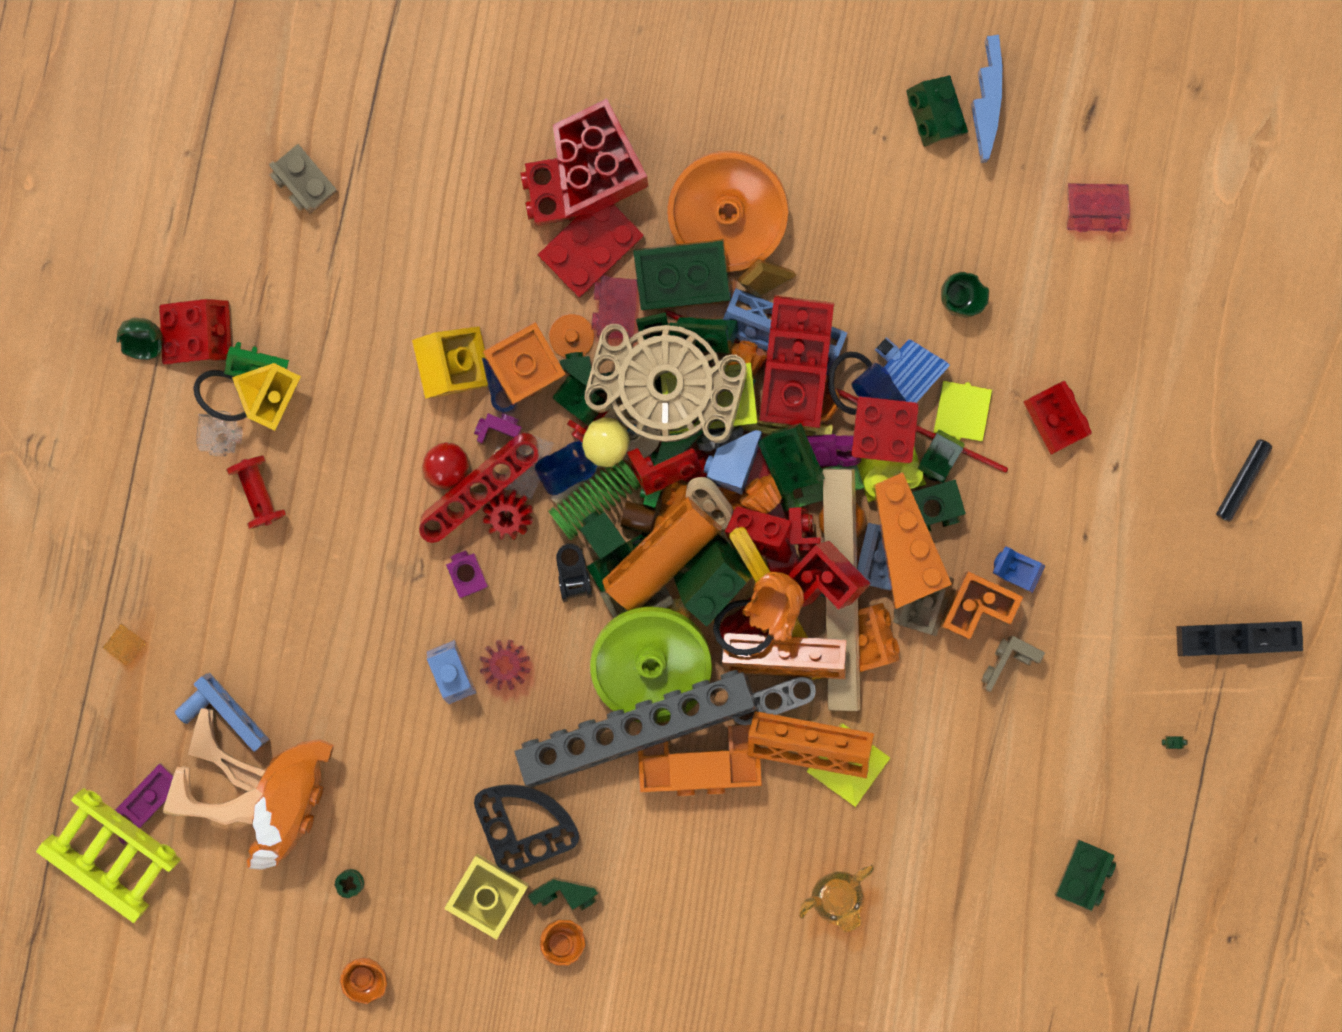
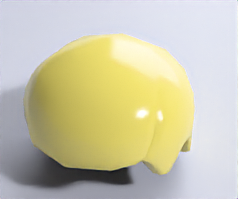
(606, 442)

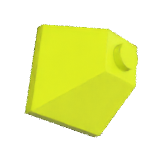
(848, 786)

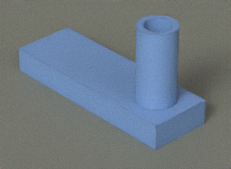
(212, 692)

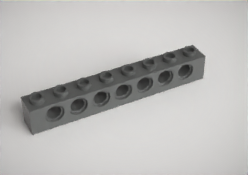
(739, 703)

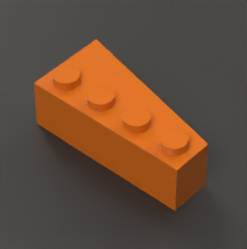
(908, 546)

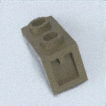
(1024, 652)

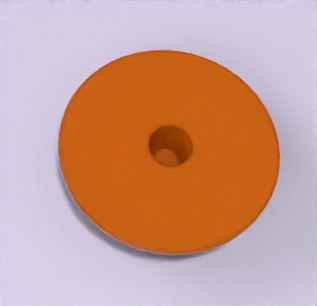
(571, 334)

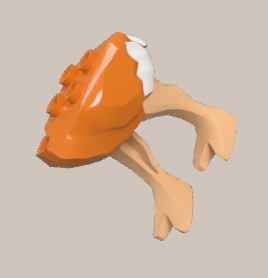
(276, 799)

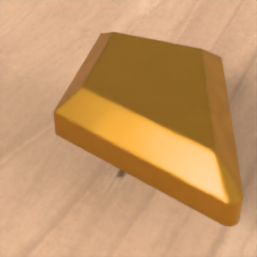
(765, 277)

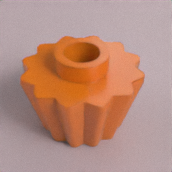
(749, 353)
(761, 495)

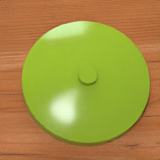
(647, 656)

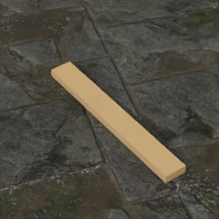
(842, 624)

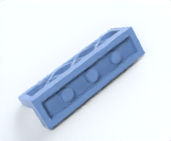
(755, 326)

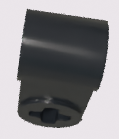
(573, 575)

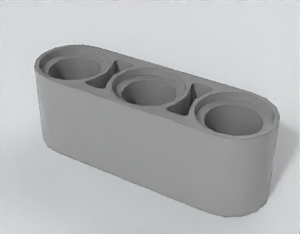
(789, 700)

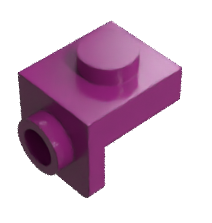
(504, 424)

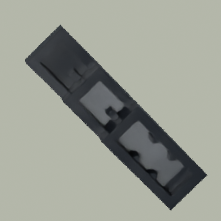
(1239, 638)

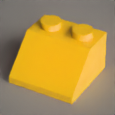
(450, 361)

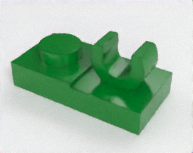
(243, 361)

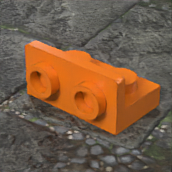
(876, 640)

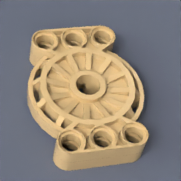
(695, 390)

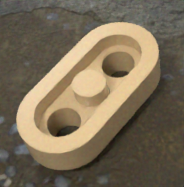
(710, 499)

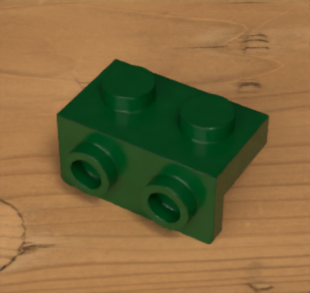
(936, 110)
(790, 459)

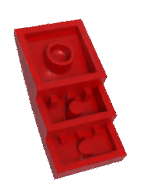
(796, 361)

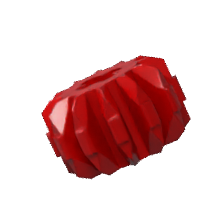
(509, 525)

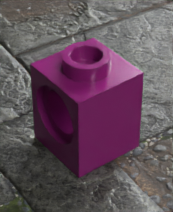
(476, 584)

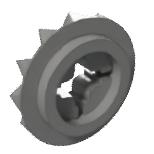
(706, 445)

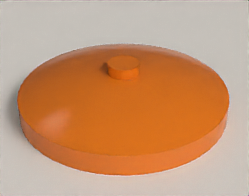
(731, 200)

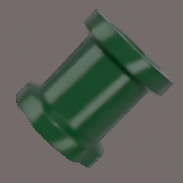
(340, 886)

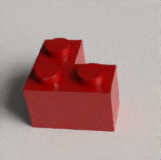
(829, 573)

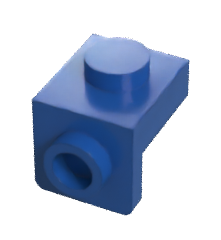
(1018, 569)

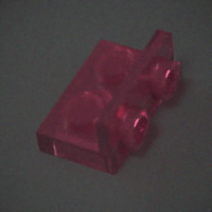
(1098, 207)
(616, 305)

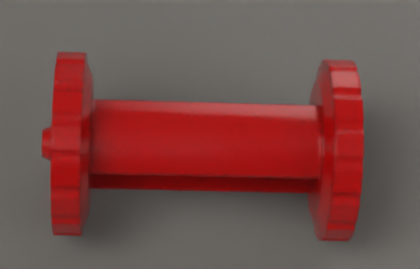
(256, 492)

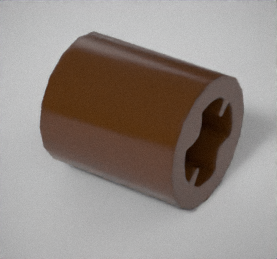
(637, 517)

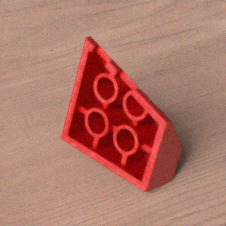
(595, 161)

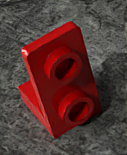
(658, 477)

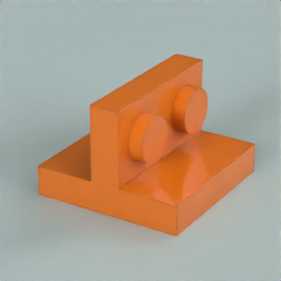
(524, 364)

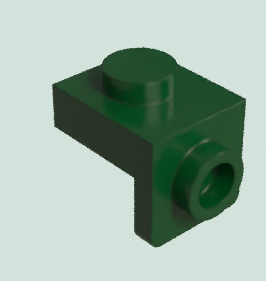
(572, 398)
(940, 456)

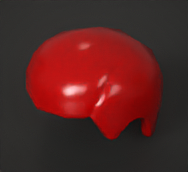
(445, 465)

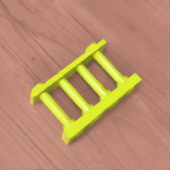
(83, 869)

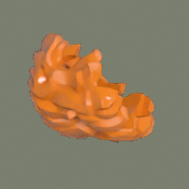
(775, 605)

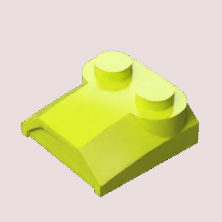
(877, 471)

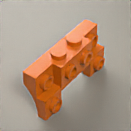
(700, 769)

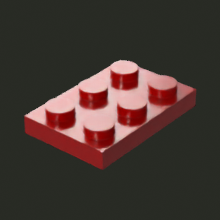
(590, 248)

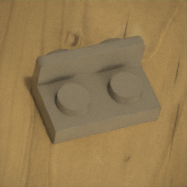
(303, 179)

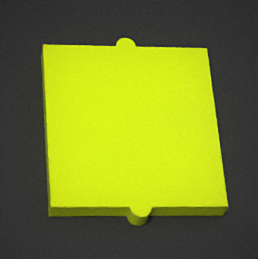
(963, 410)

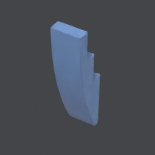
(987, 109)

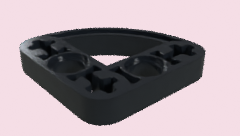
(510, 841)

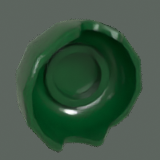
(964, 294)
(140, 338)

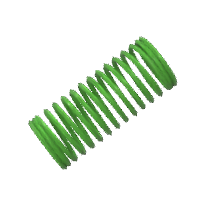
(568, 528)

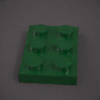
(682, 274)

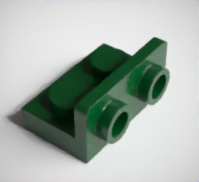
(716, 332)
(1086, 875)

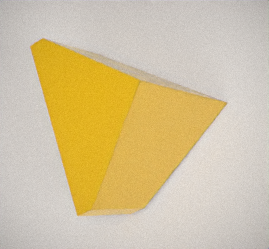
(266, 393)

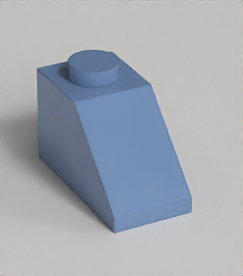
(733, 462)

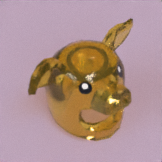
(838, 898)

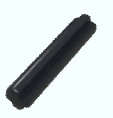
(1244, 480)

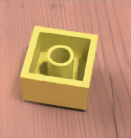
(486, 896)

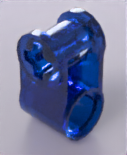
(876, 383)
(563, 469)

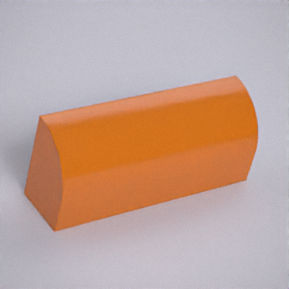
(661, 555)

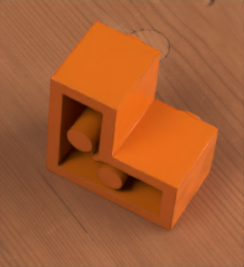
(976, 597)

